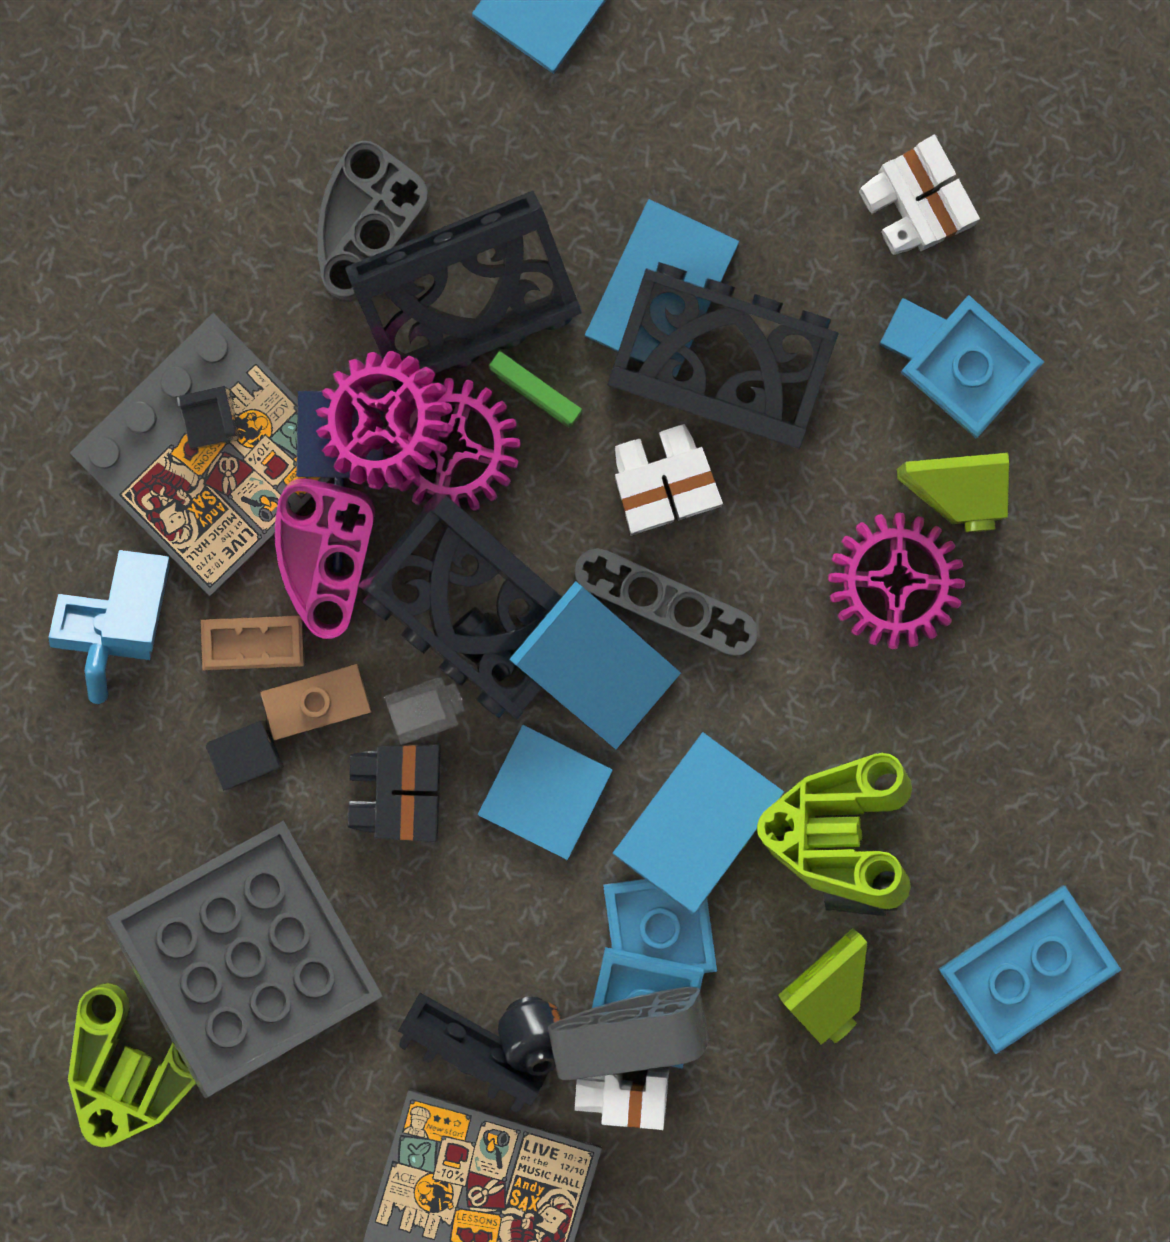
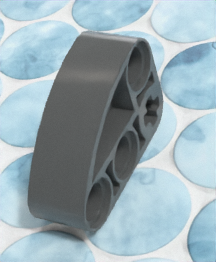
(357, 204)
(631, 1035)

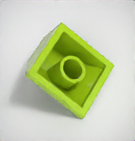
(962, 488)
(830, 990)

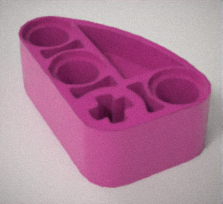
(308, 540)

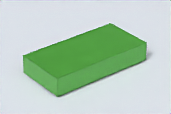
(535, 390)

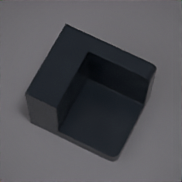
(209, 417)
(244, 755)

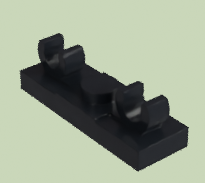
(468, 1048)

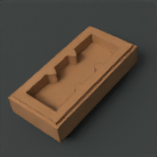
(252, 643)
(316, 702)

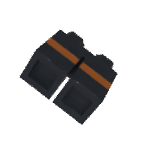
(398, 814)

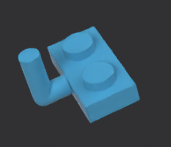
(78, 627)

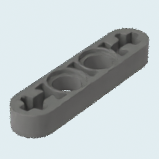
(668, 596)

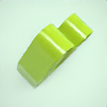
(839, 791)
(91, 1051)

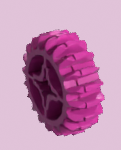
(399, 407)
(495, 458)
(940, 582)

